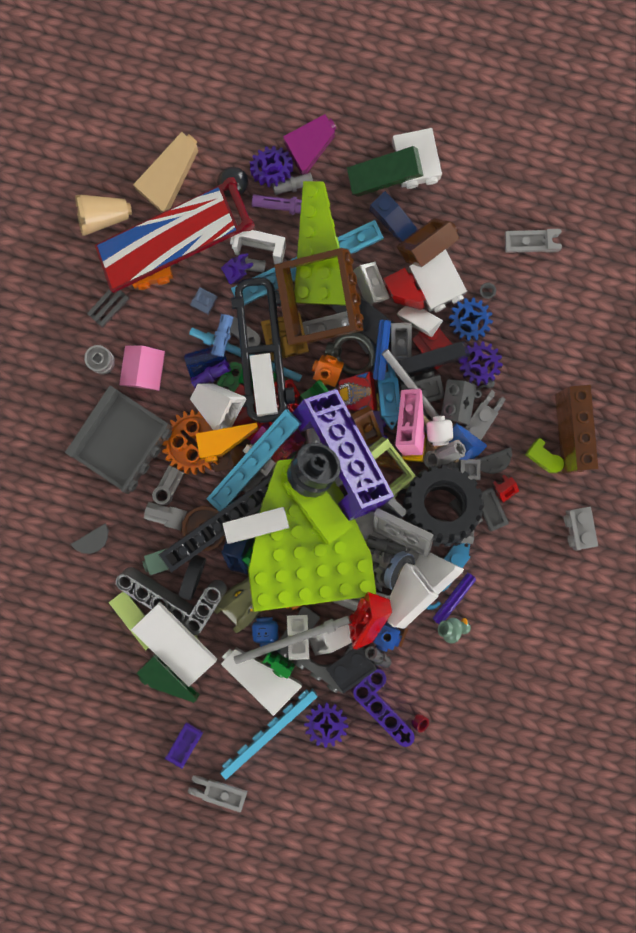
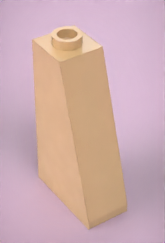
(166, 175)

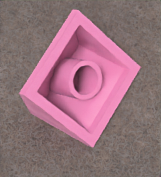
(142, 367)

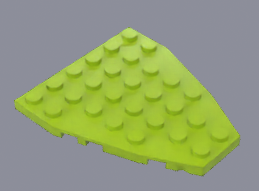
(297, 565)

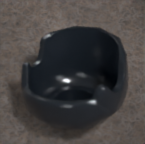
(240, 176)

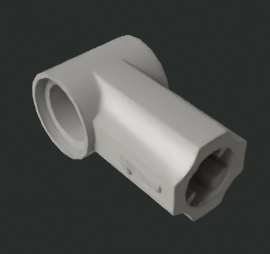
(445, 454)
(168, 483)
(169, 516)

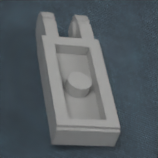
(484, 416)
(219, 793)

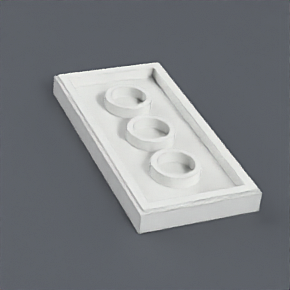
(174, 644)

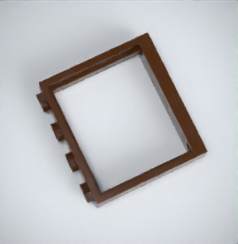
(289, 304)

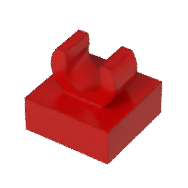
(506, 489)

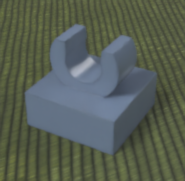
(204, 301)

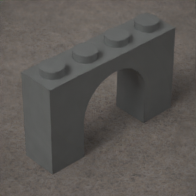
(317, 670)

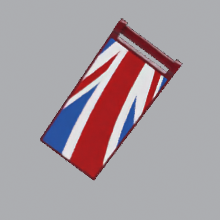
(172, 236)

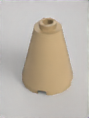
(100, 212)

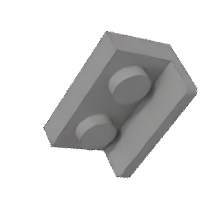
(581, 528)

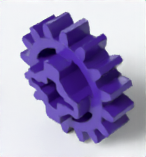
(271, 166)
(489, 361)
(335, 725)

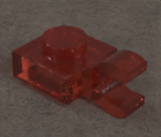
(286, 449)

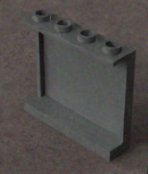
(119, 440)

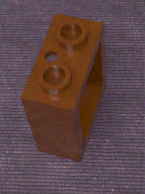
(428, 242)

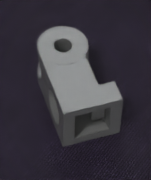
(252, 336)

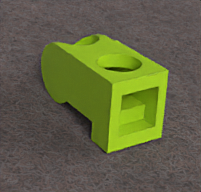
(544, 458)

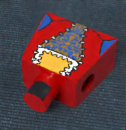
(359, 392)

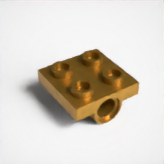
(287, 350)

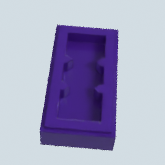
(184, 745)

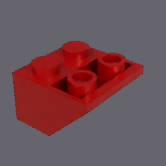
(368, 619)

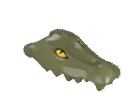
(238, 605)

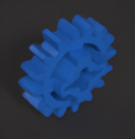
(468, 311)

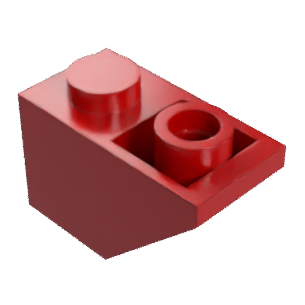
(403, 291)

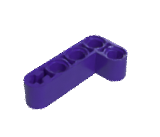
(385, 711)

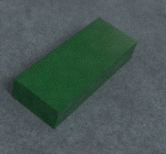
(385, 171)

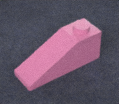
(410, 423)

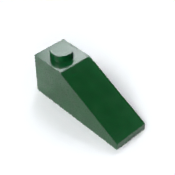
(162, 678)

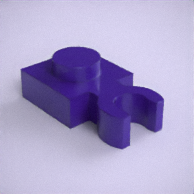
(235, 268)

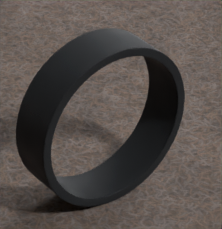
(192, 577)

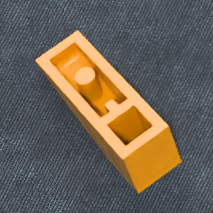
(219, 442)

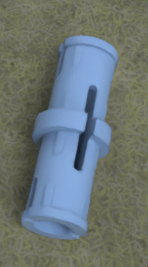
(222, 335)

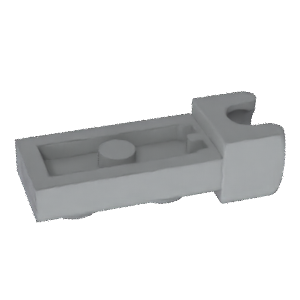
(532, 241)
(326, 323)

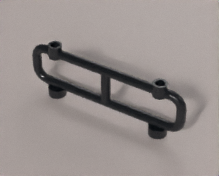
(285, 395)

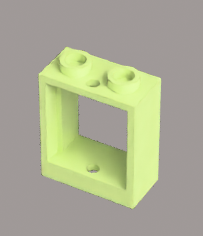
(404, 480)

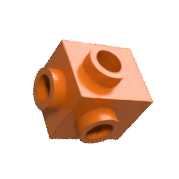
(327, 370)

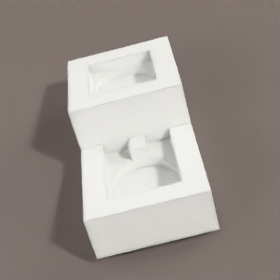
(295, 625)

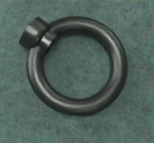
(335, 349)

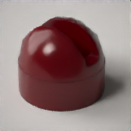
(420, 722)

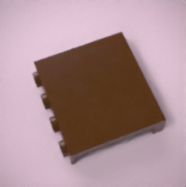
(576, 429)

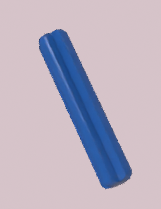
(382, 344)

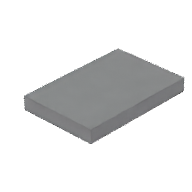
(402, 532)

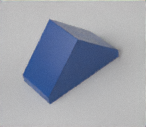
(472, 444)

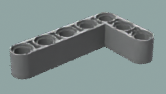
(172, 601)

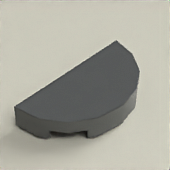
(495, 462)
(92, 541)

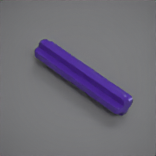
(454, 598)

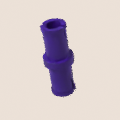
(211, 373)

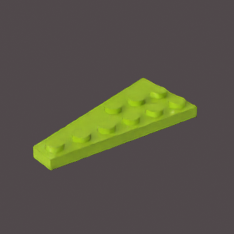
(320, 280)

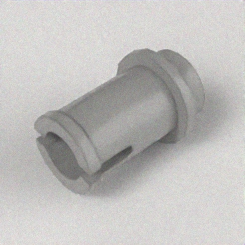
(258, 265)

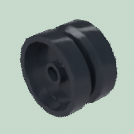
(313, 470)

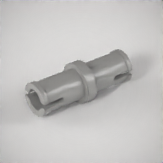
(291, 184)

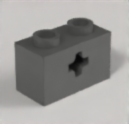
(458, 401)

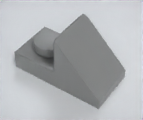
(401, 340)

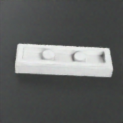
(263, 384)
(255, 525)

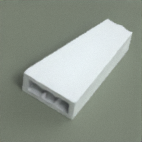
(261, 681)

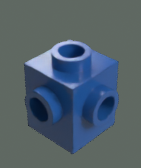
(394, 641)

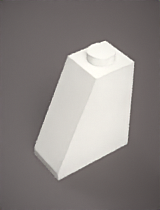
(217, 405)
(438, 571)
(409, 596)
(330, 642)

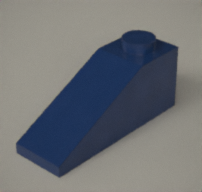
(392, 217)

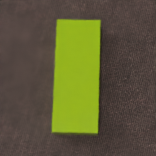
(322, 514)

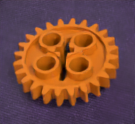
(182, 455)

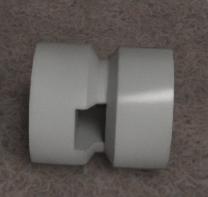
(99, 359)

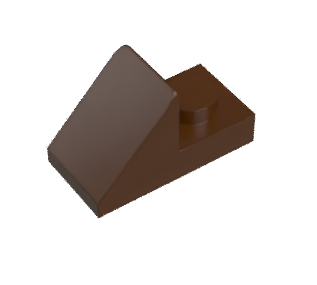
(367, 425)
(230, 459)

